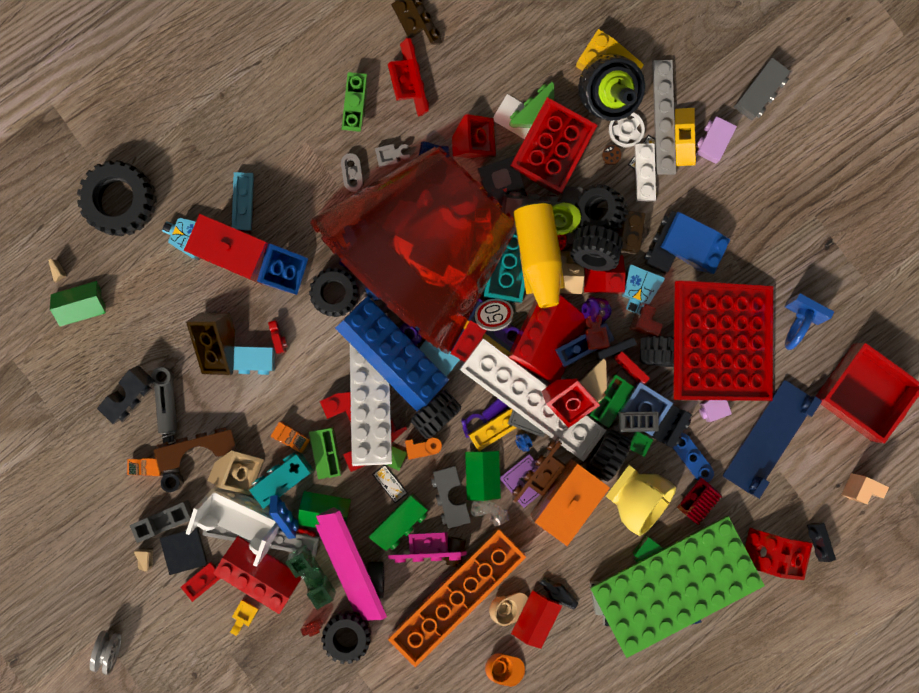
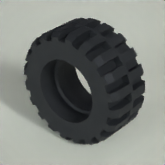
(92, 193)

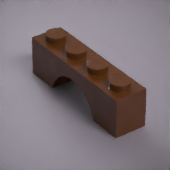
(169, 456)

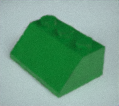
(399, 522)

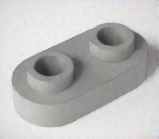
(351, 173)

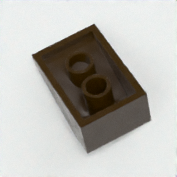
(630, 232)
(213, 342)

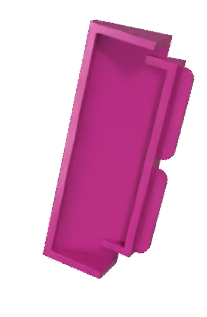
(349, 565)

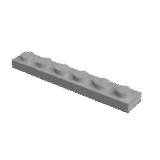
(664, 117)

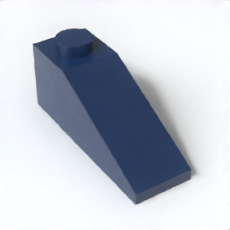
(578, 347)

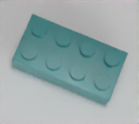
(507, 279)

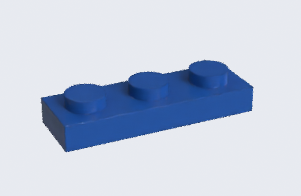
(283, 517)

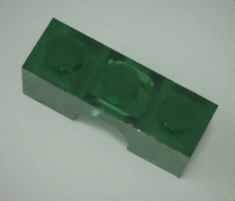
(318, 586)

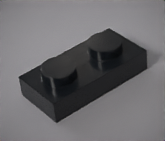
(821, 542)

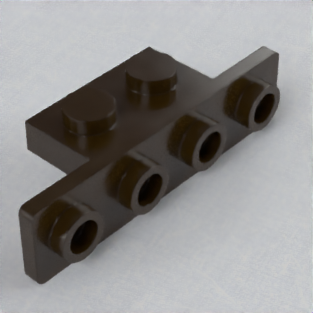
(415, 19)

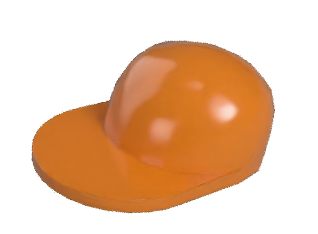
(505, 669)

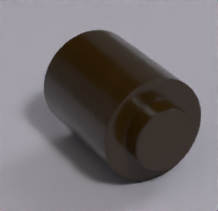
(455, 544)

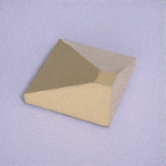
(57, 270)

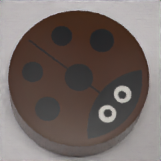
(611, 155)

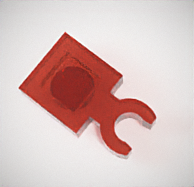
(596, 336)

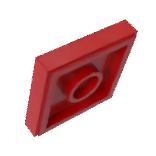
(630, 367)

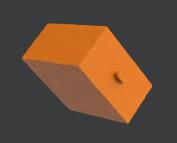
(569, 502)

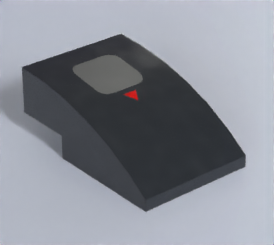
(501, 179)

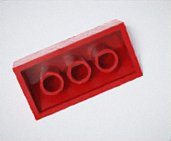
(267, 583)

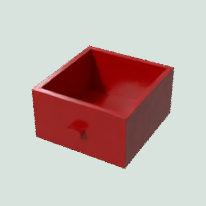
(227, 247)
(869, 392)

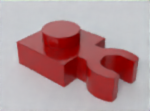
(279, 342)

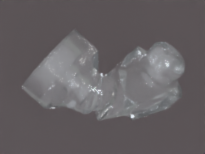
(498, 515)

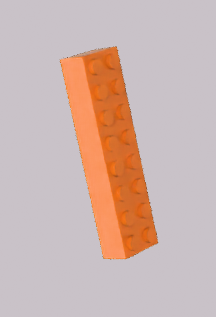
(456, 597)

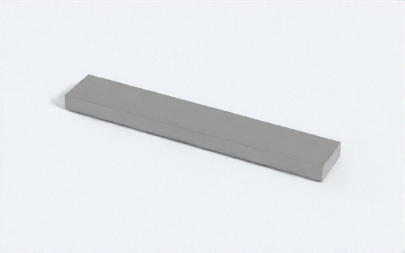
(280, 541)

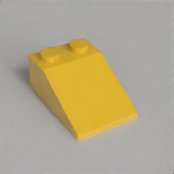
(604, 44)

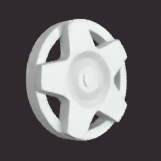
(627, 130)

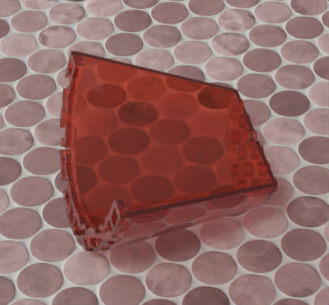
(421, 242)

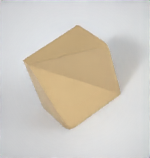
(145, 559)

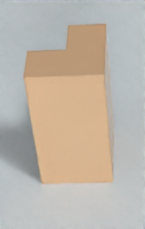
(862, 488)

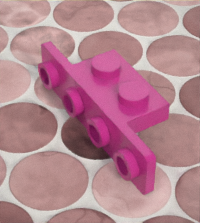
(428, 546)

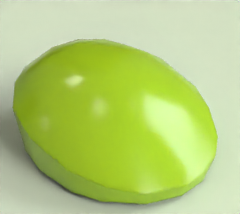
(566, 218)

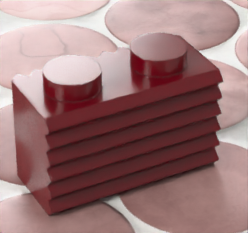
(699, 501)

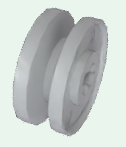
(105, 652)

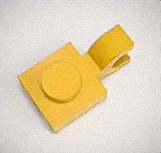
(244, 615)

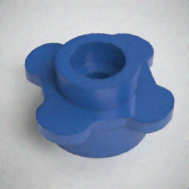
(523, 442)

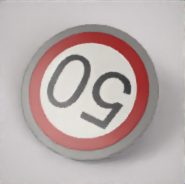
(494, 314)

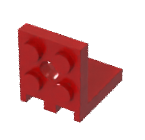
(784, 556)

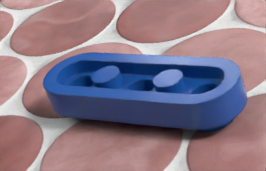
(700, 462)

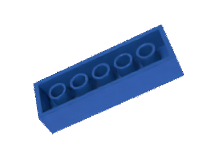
(392, 354)

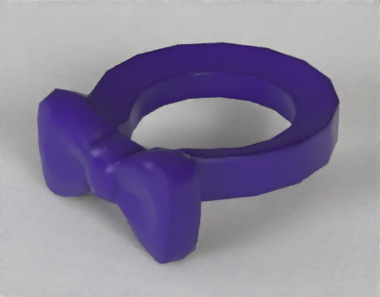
(464, 423)

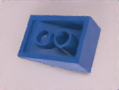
(695, 243)
(282, 269)

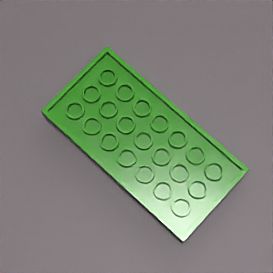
(677, 586)

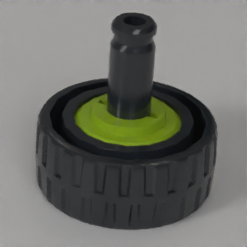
(611, 87)

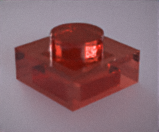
(312, 628)

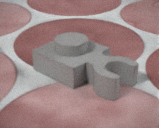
(388, 155)

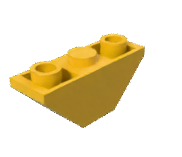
(685, 137)

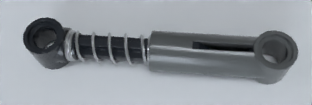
(166, 421)

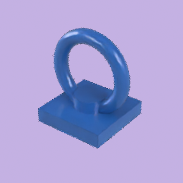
(807, 312)

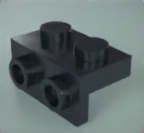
(672, 426)

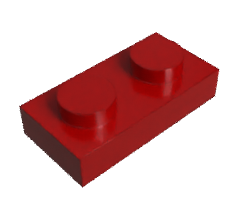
(468, 341)
(200, 582)

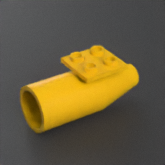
(540, 253)

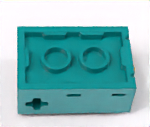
(281, 478)

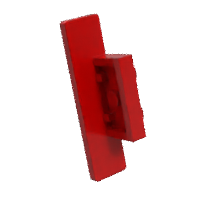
(407, 78)

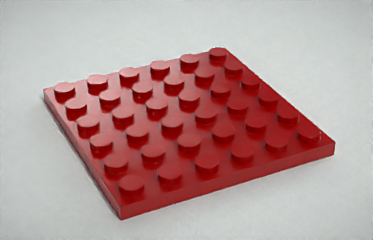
(723, 341)

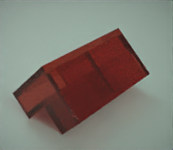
(643, 322)

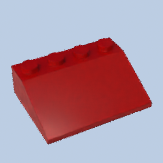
(553, 146)
(542, 334)

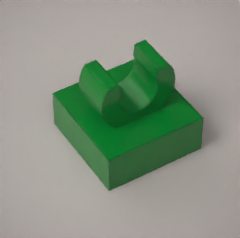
(640, 443)

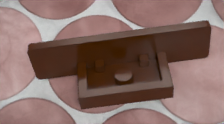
(543, 474)

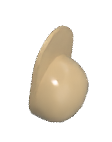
(507, 609)

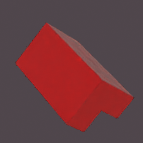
(536, 620)

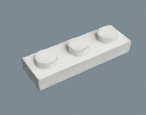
(645, 172)

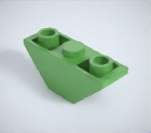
(354, 102)
(527, 115)

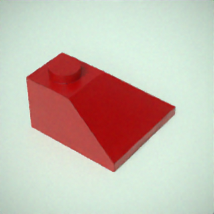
(474, 137)
(605, 281)
(569, 400)

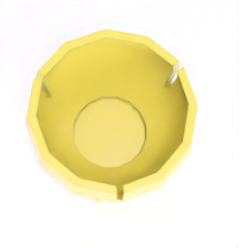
(641, 499)

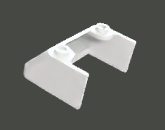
(237, 514)

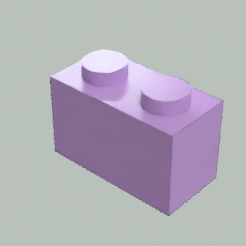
(715, 140)

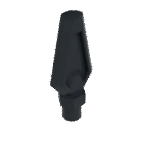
(559, 593)

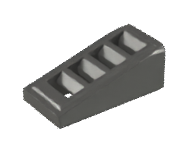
(622, 422)

